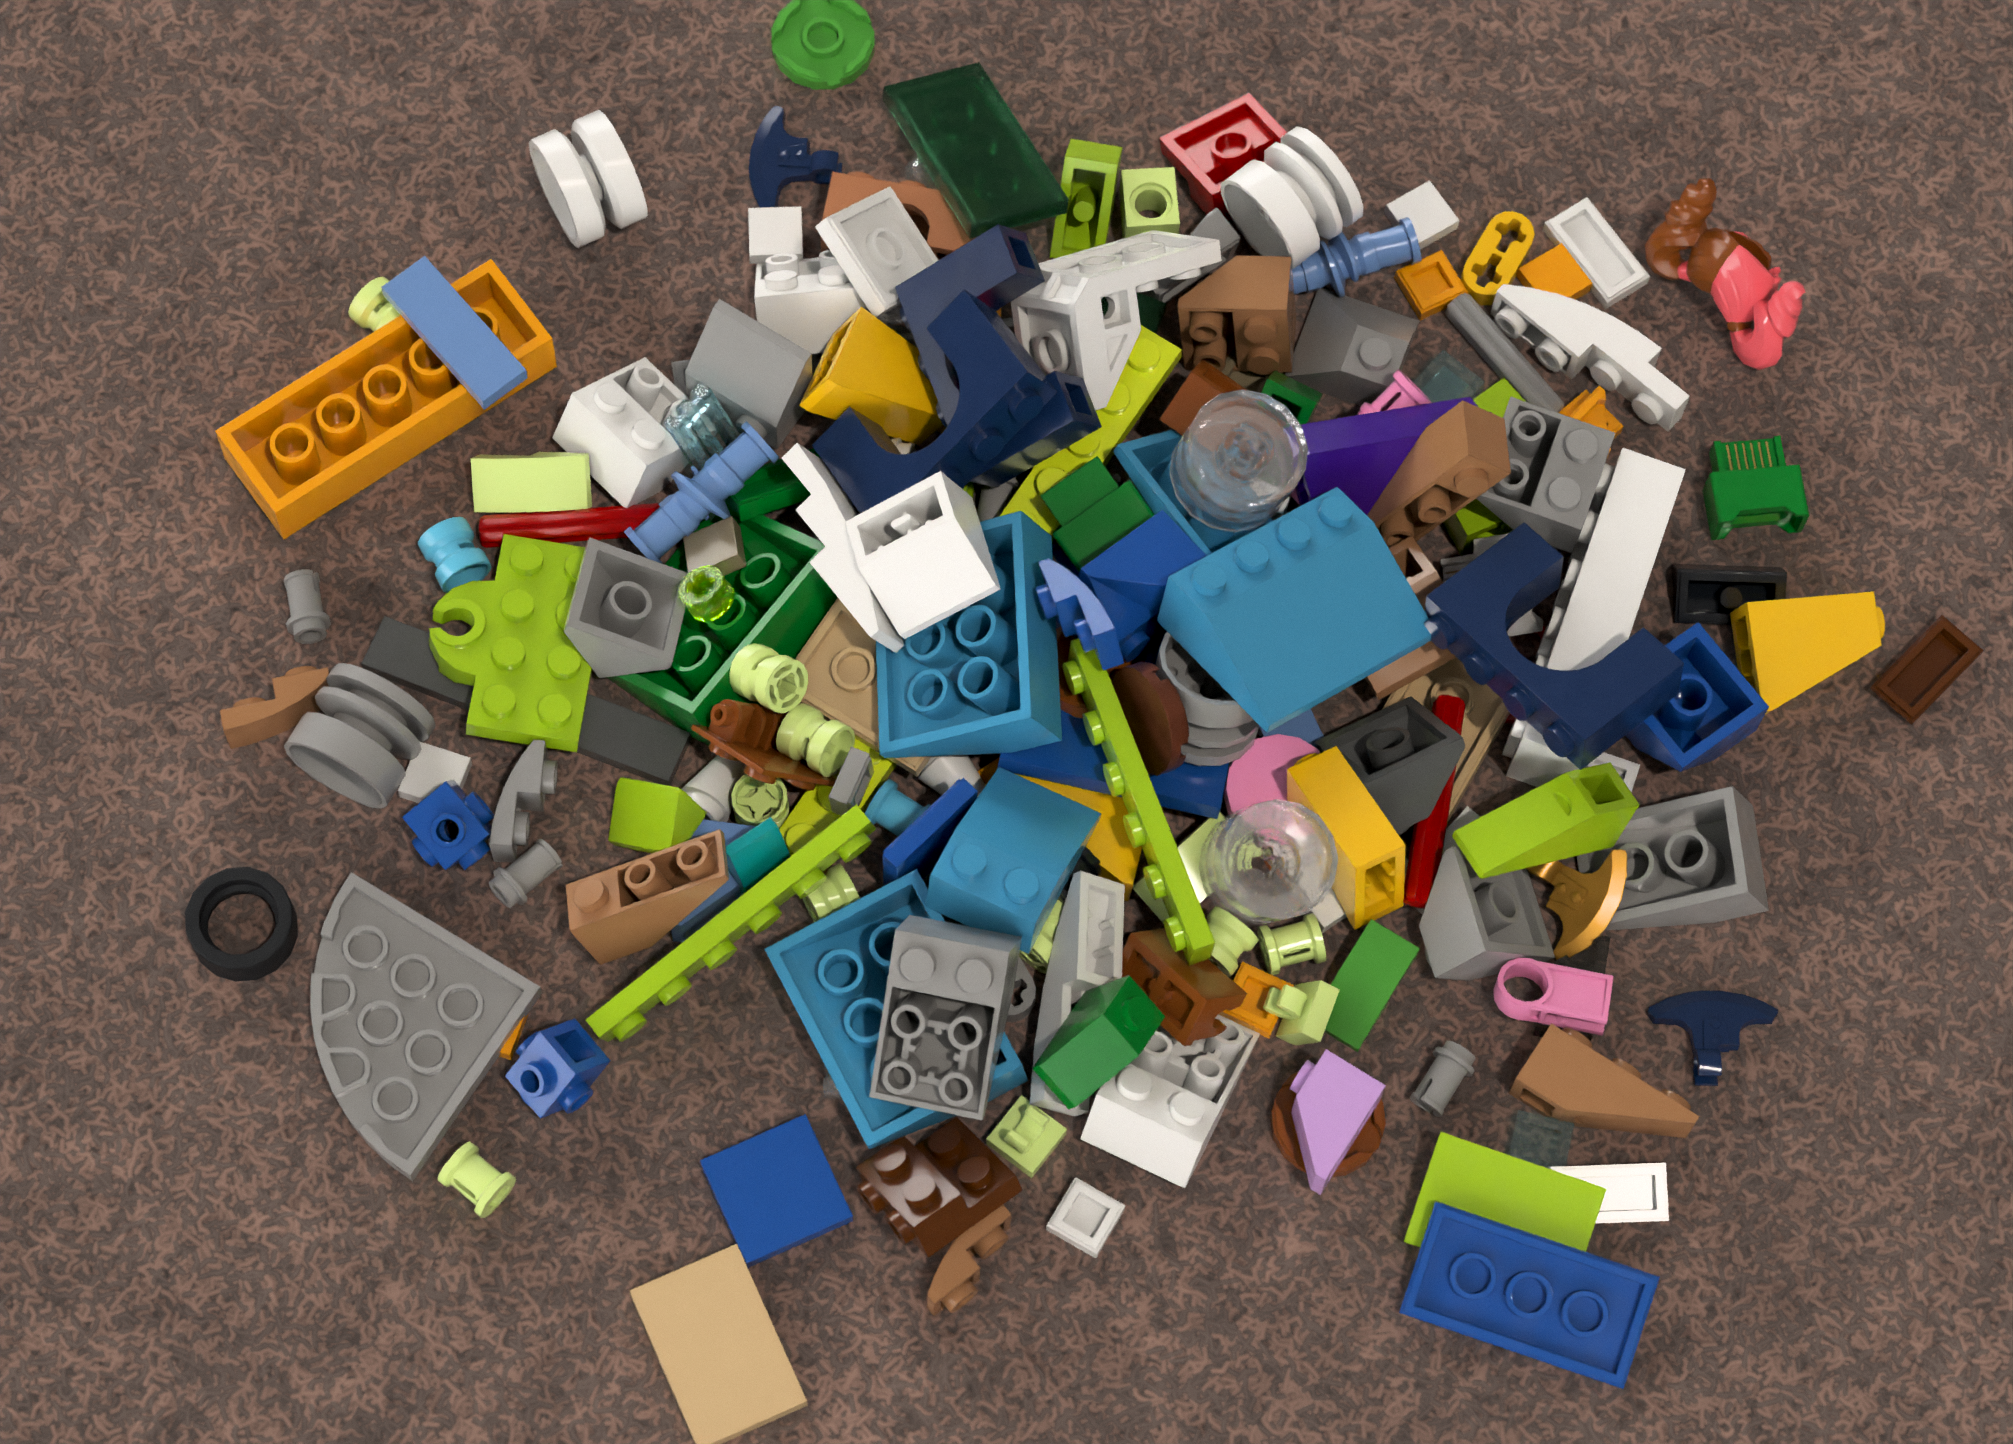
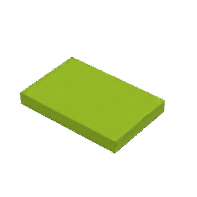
(1506, 1192)

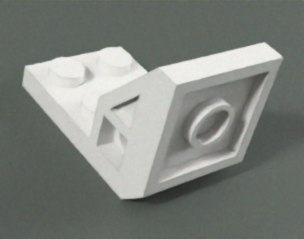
(1064, 318)

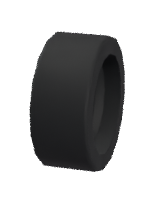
(228, 884)

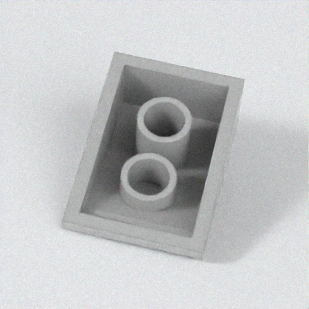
(1688, 862)

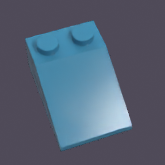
(1010, 857)

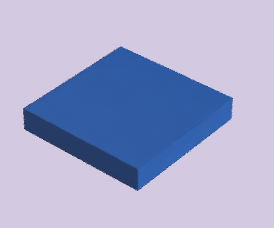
(928, 835)
(776, 1190)

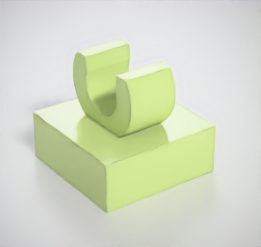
(1302, 1009)
(1026, 1136)

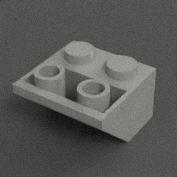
(1552, 472)

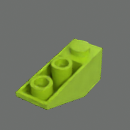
(1550, 823)

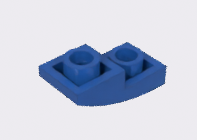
(1078, 612)

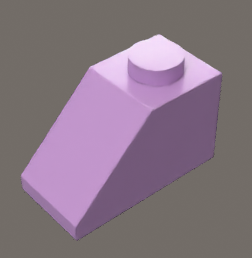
(1330, 1113)

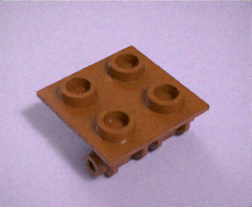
(749, 735)

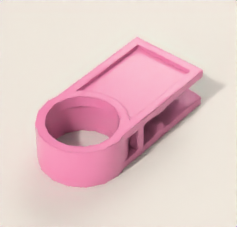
(1569, 998)

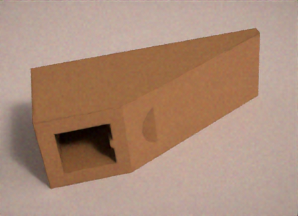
(1443, 472)
(645, 898)
(1585, 1088)

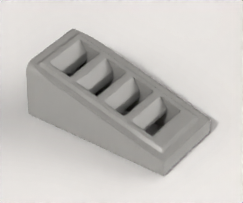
(1213, 227)

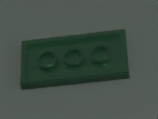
(975, 149)

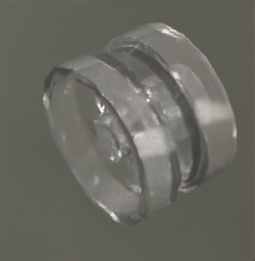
(1238, 460)

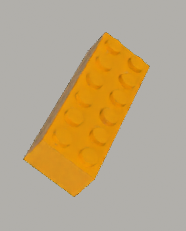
(371, 409)

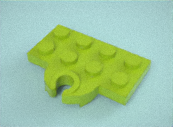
(516, 655)

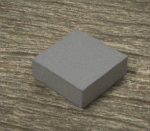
(851, 781)

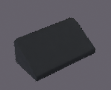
(1713, 591)

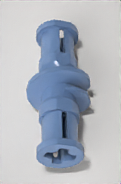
(1356, 257)
(702, 494)

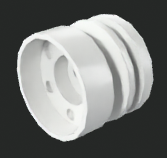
(1292, 197)

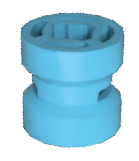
(453, 553)

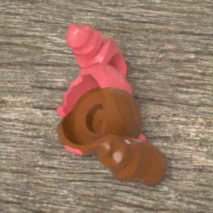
(1731, 271)

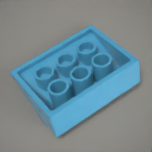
(1296, 609)
(983, 673)
(838, 987)

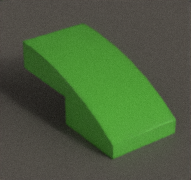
(1368, 982)

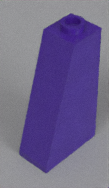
(1363, 450)

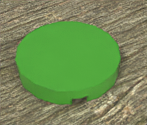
(823, 57)

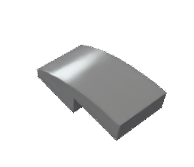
(524, 790)

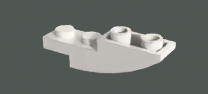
(1578, 335)

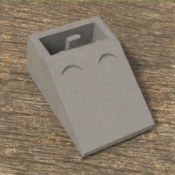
(944, 1016)

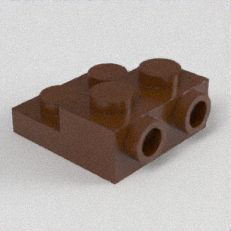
(936, 1186)

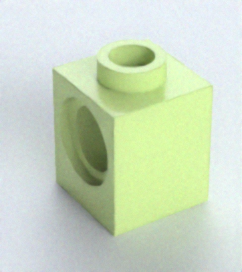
(1148, 190)

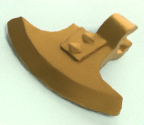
(1584, 900)

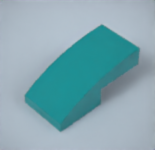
(756, 854)

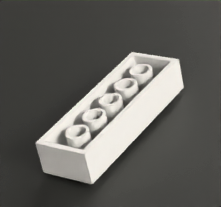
(1600, 588)

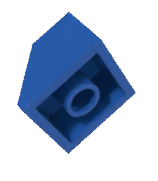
(1133, 579)
(1708, 713)

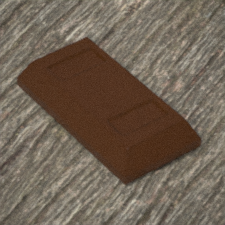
(1926, 669)

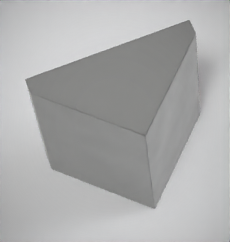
(624, 611)

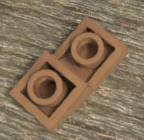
(259, 719)
(958, 1271)

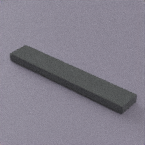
(607, 732)

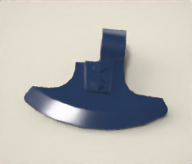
(784, 159)
(1713, 1025)

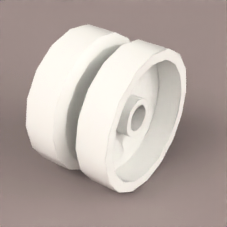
(588, 178)

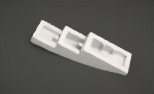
(826, 516)
(1082, 957)

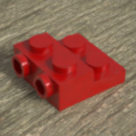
(1219, 146)

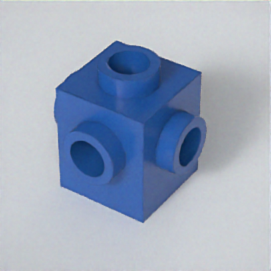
(430, 823)
(557, 1068)

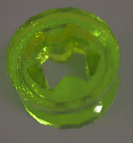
(715, 602)

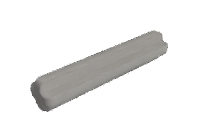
(1501, 353)

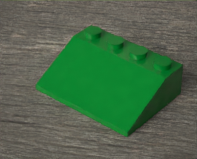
(774, 605)

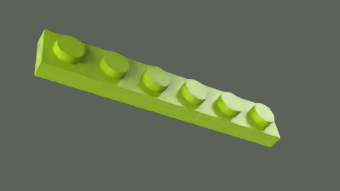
(1145, 819)
(751, 911)

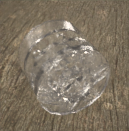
(1299, 854)

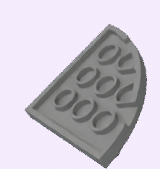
(406, 1020)

